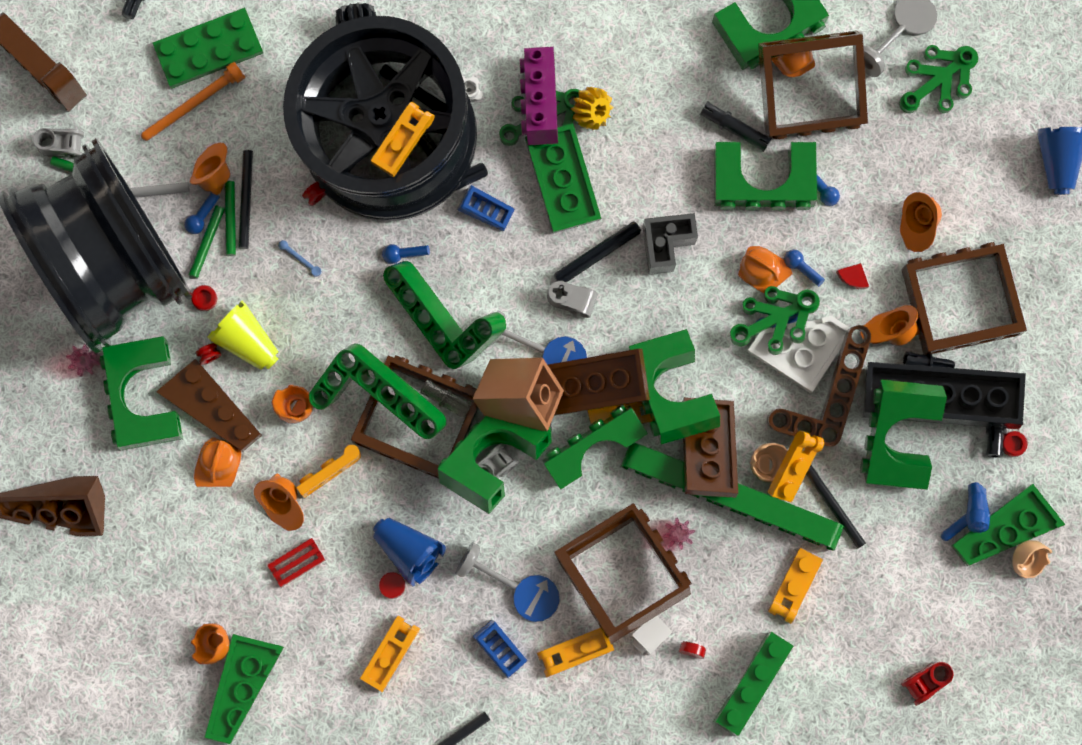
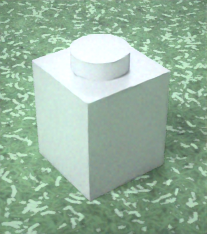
(650, 635)

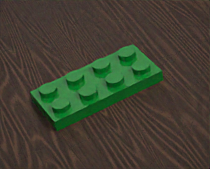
(207, 48)
(564, 181)

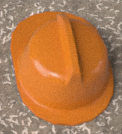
(795, 63)
(211, 169)
(919, 221)
(763, 268)
(894, 326)
(217, 464)
(279, 501)

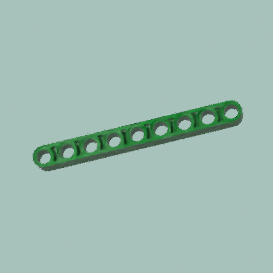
(749, 502)

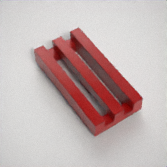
(277, 574)

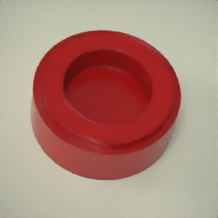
(204, 298)
(1014, 444)
(392, 585)
(692, 649)

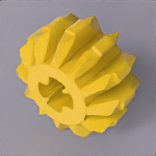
(592, 108)

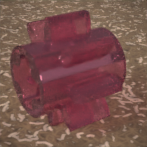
(75, 360)
(674, 539)

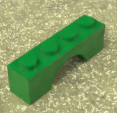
(566, 462)
(753, 684)

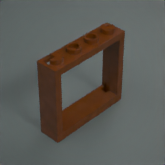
(805, 44)
(969, 339)
(423, 374)
(654, 539)

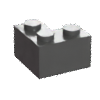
(664, 234)

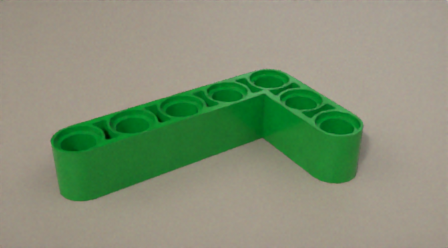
(436, 323)
(378, 389)

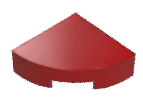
(853, 276)

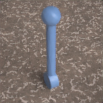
(316, 271)

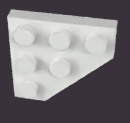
(805, 361)

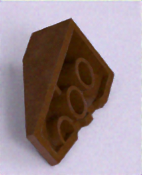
(66, 502)

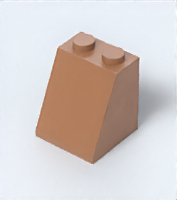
(519, 392)

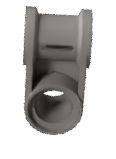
(64, 144)
(575, 298)
(493, 462)

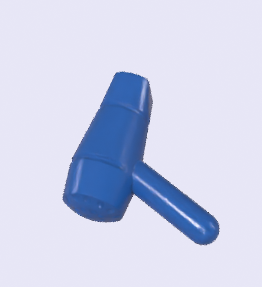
(977, 513)

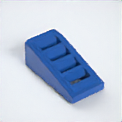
(482, 216)
(487, 629)

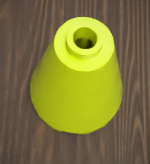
(245, 338)

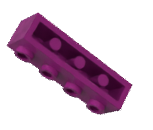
(540, 96)

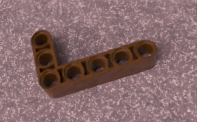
(52, 76)
(834, 395)

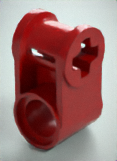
(926, 682)

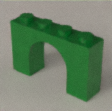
(743, 39)
(733, 189)
(121, 364)
(894, 403)
(669, 418)
(468, 479)

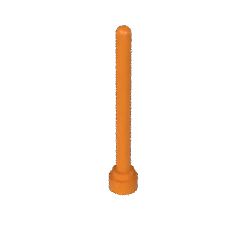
(232, 74)

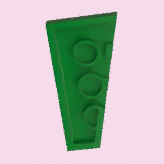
(1012, 524)
(242, 678)

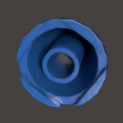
(1061, 157)
(408, 549)

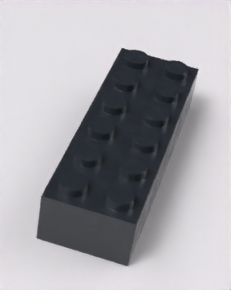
(972, 395)

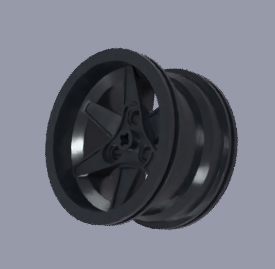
(352, 50)
(93, 247)

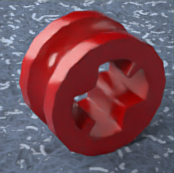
(314, 193)
(208, 353)

